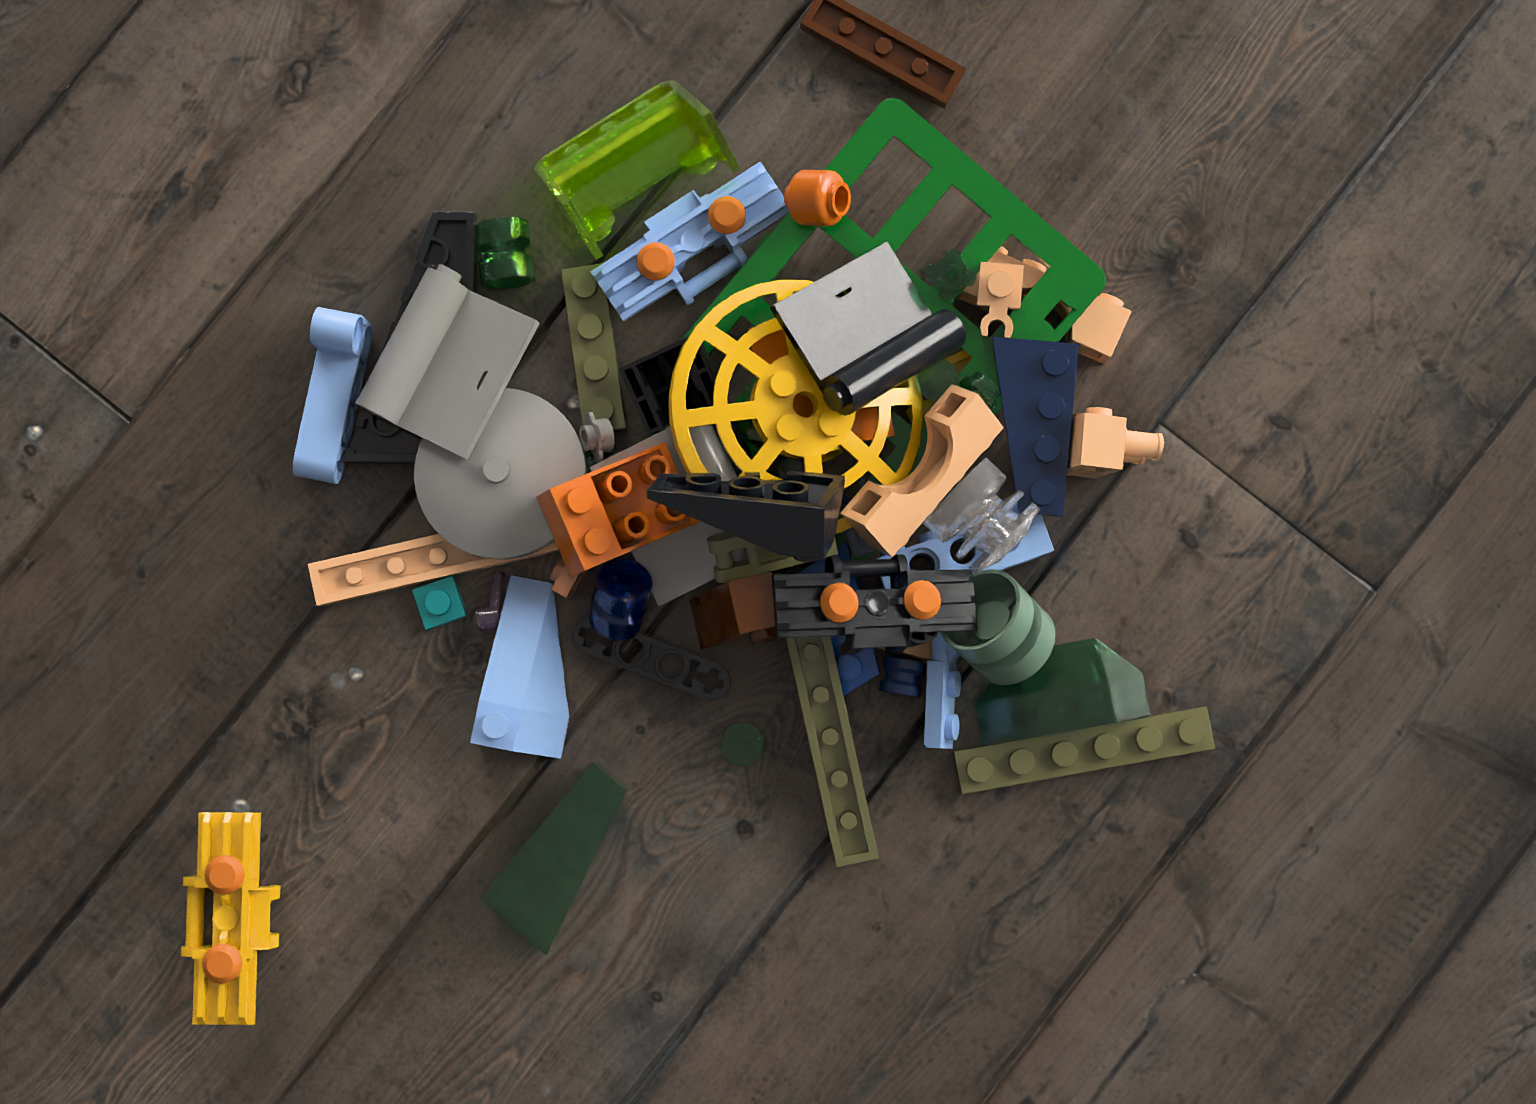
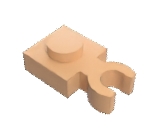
(999, 290)

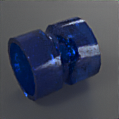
(620, 599)

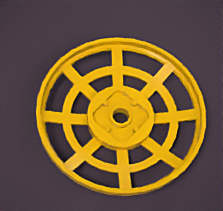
(772, 404)

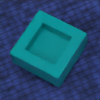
(440, 603)

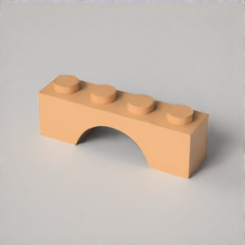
(1094, 331)
(958, 433)

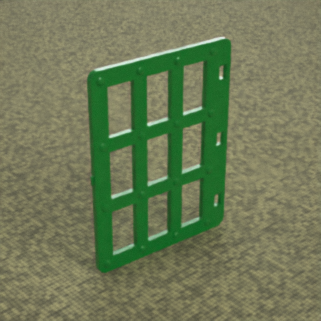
(1070, 276)

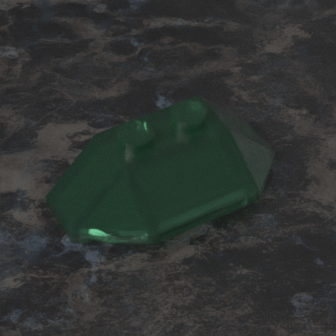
(1073, 690)

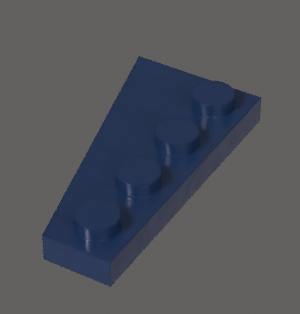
(1037, 406)

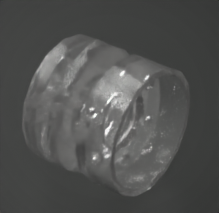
(981, 516)

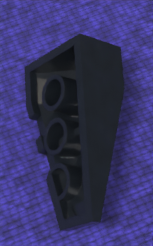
(779, 515)

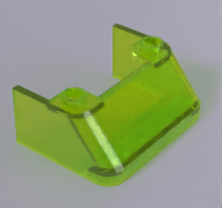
(628, 155)

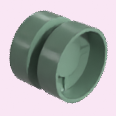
(1011, 632)

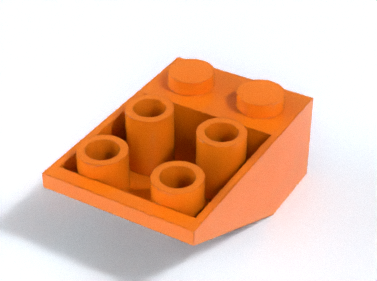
(610, 511)

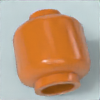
(817, 197)

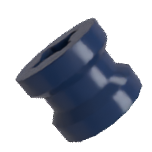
(902, 676)

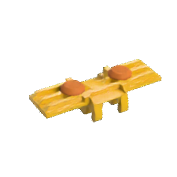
(241, 918)

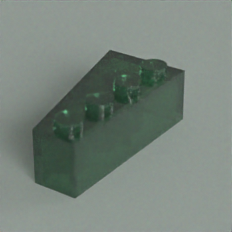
(551, 867)

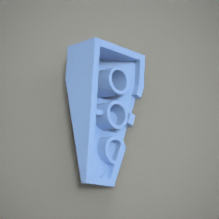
(524, 684)

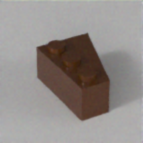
(736, 612)

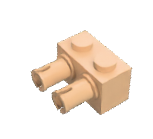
(1103, 443)

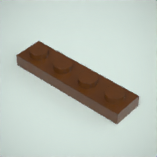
(884, 49)

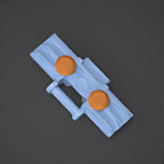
(682, 231)

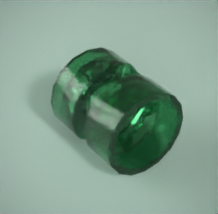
(504, 251)

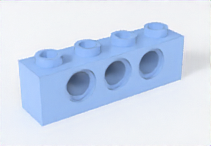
(1031, 546)

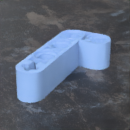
(334, 387)

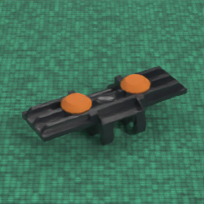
(875, 617)

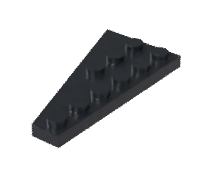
(447, 242)

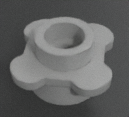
(596, 436)

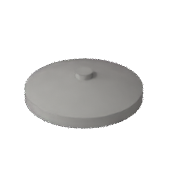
(491, 498)

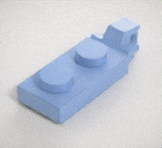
(941, 689)

